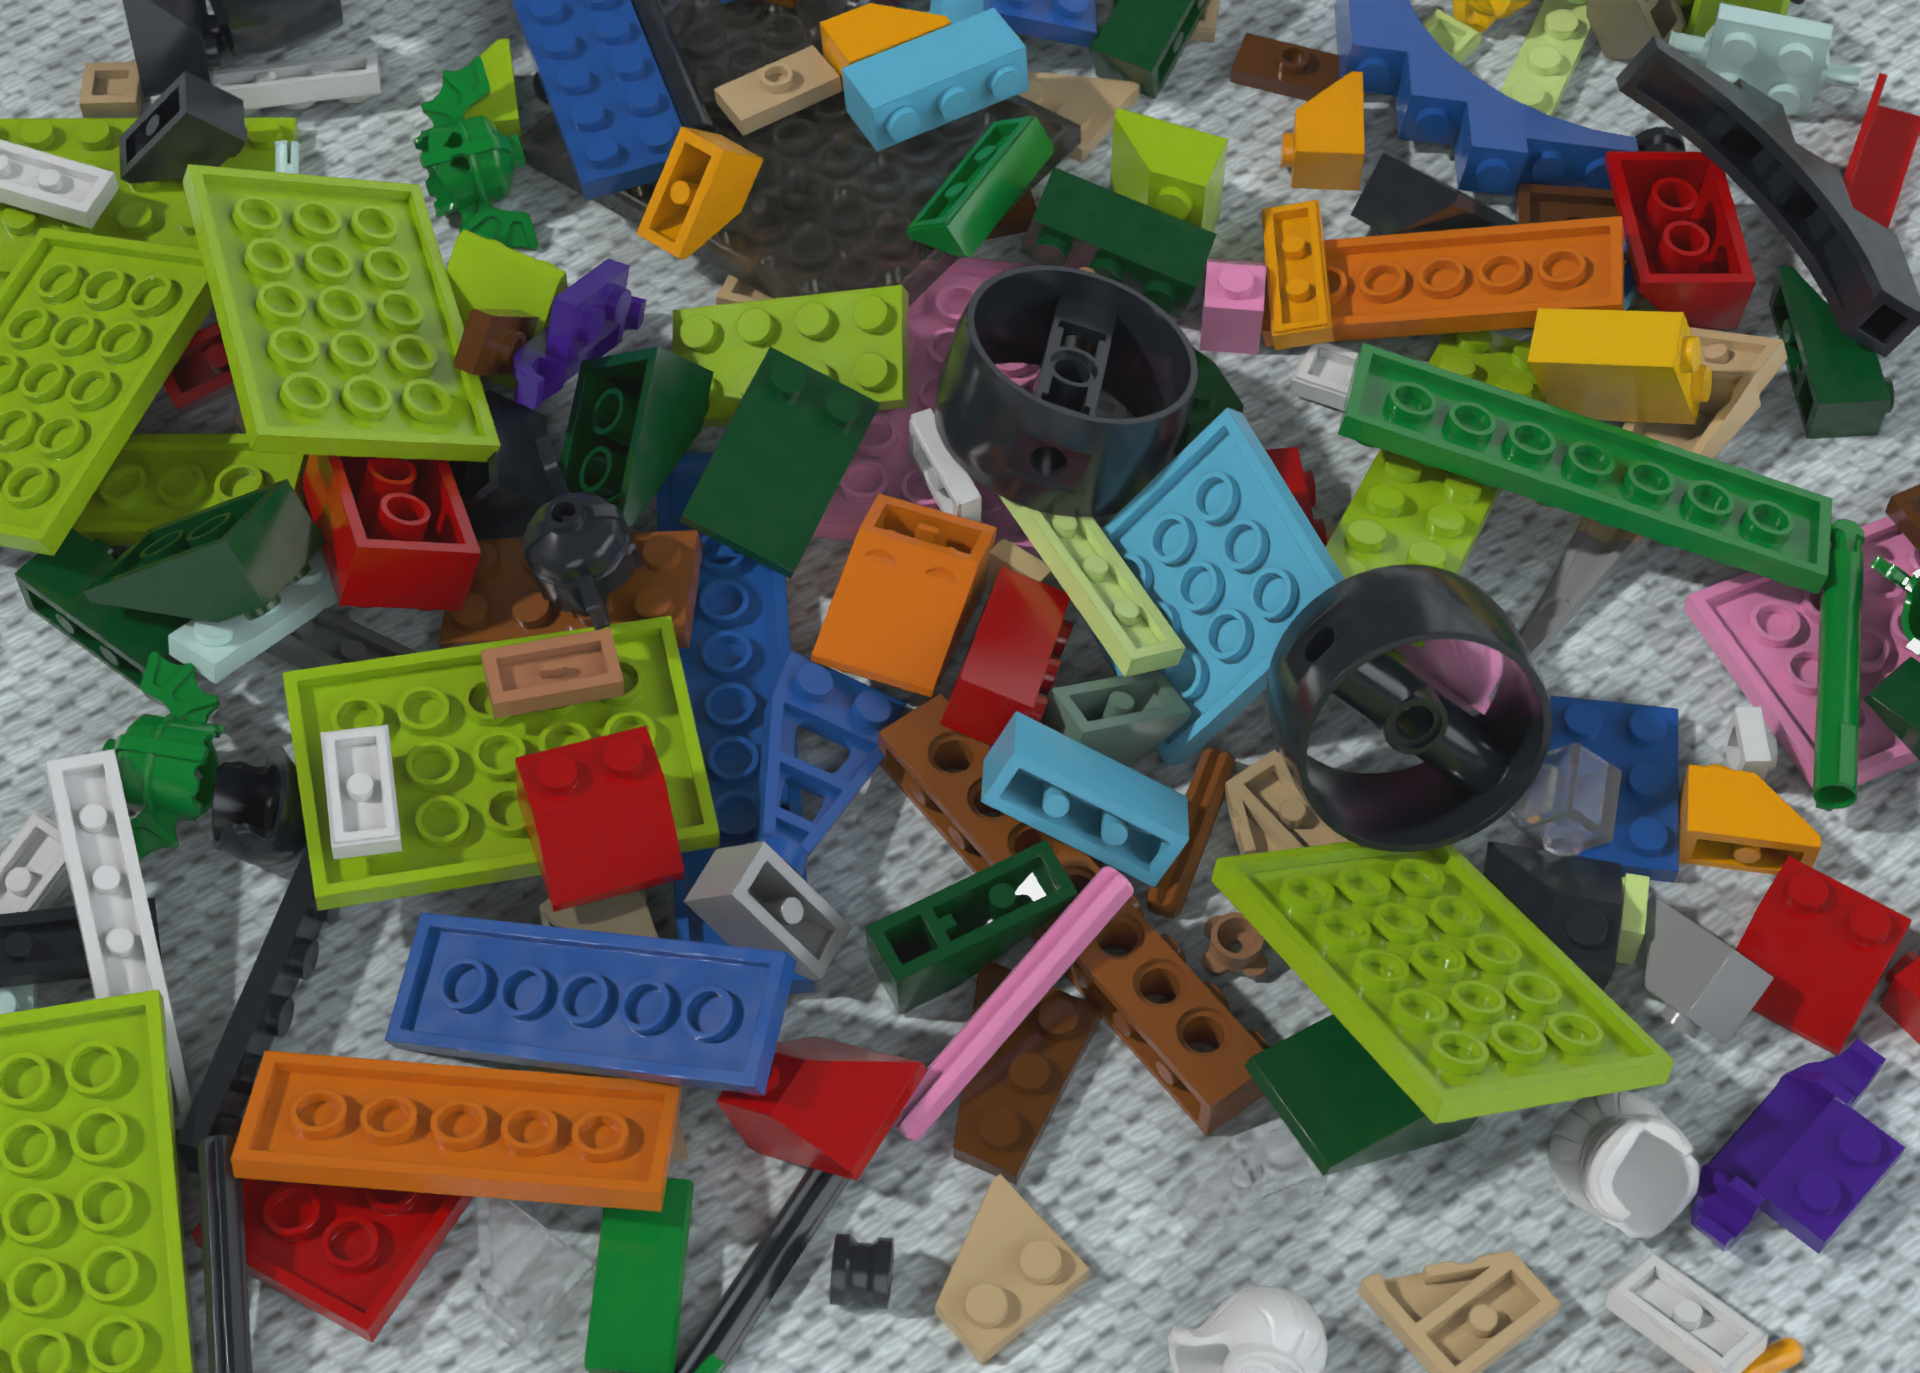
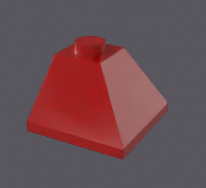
(824, 1104)

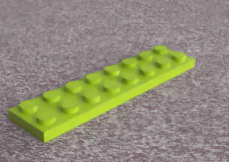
(1421, 511)

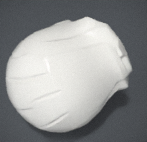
(1623, 1162)
(1253, 1333)

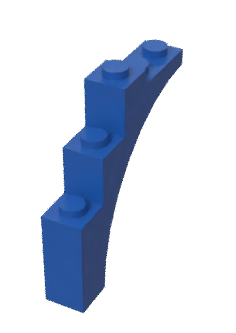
(1445, 104)

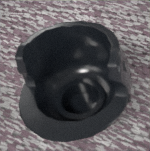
(259, 811)

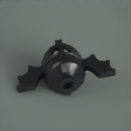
(578, 546)

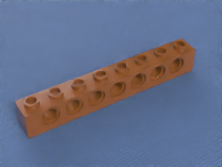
(1205, 1085)

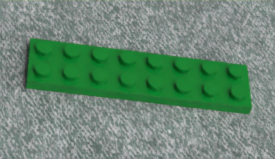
(1588, 468)

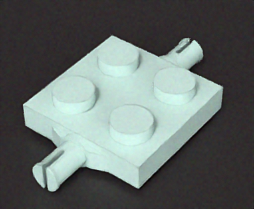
(1772, 53)

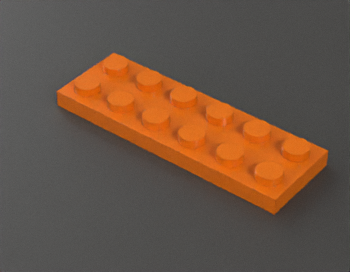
(1469, 278)
(459, 1130)

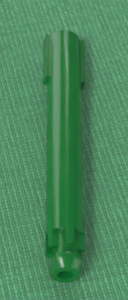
(1839, 670)

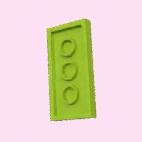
(843, 334)
(178, 475)

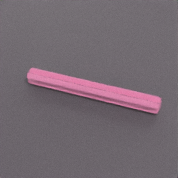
(1013, 1000)

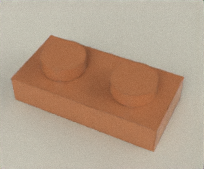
(552, 673)

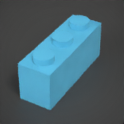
(935, 79)
(1085, 799)

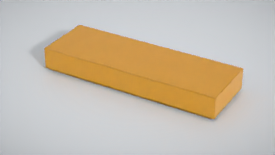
(1297, 275)

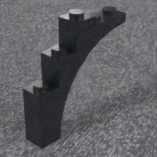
(1803, 195)

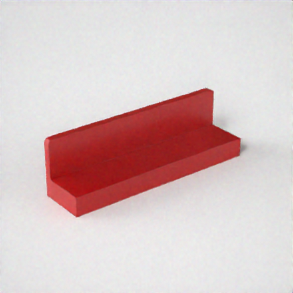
(1880, 158)

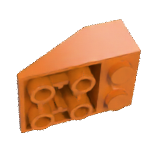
(905, 595)

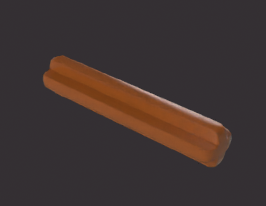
(1204, 802)

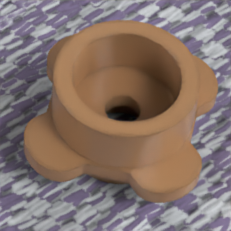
(1220, 958)

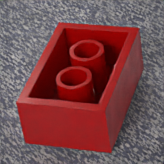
(392, 531)

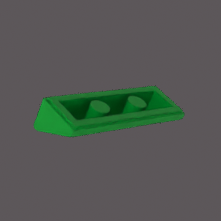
(983, 186)
(640, 1286)

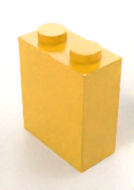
(1620, 364)

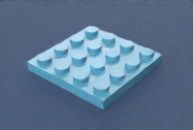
(1226, 568)

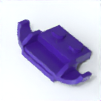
(583, 326)
(1799, 1156)

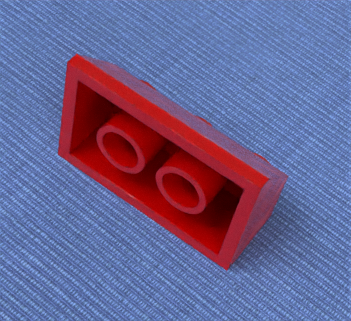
(1682, 235)

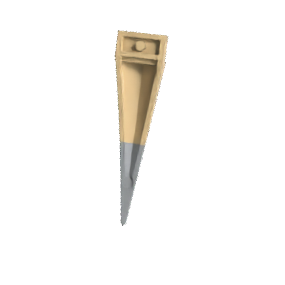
(1740, 372)

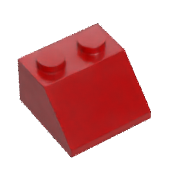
(599, 818)
(1823, 950)

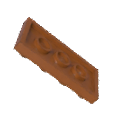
(509, 605)

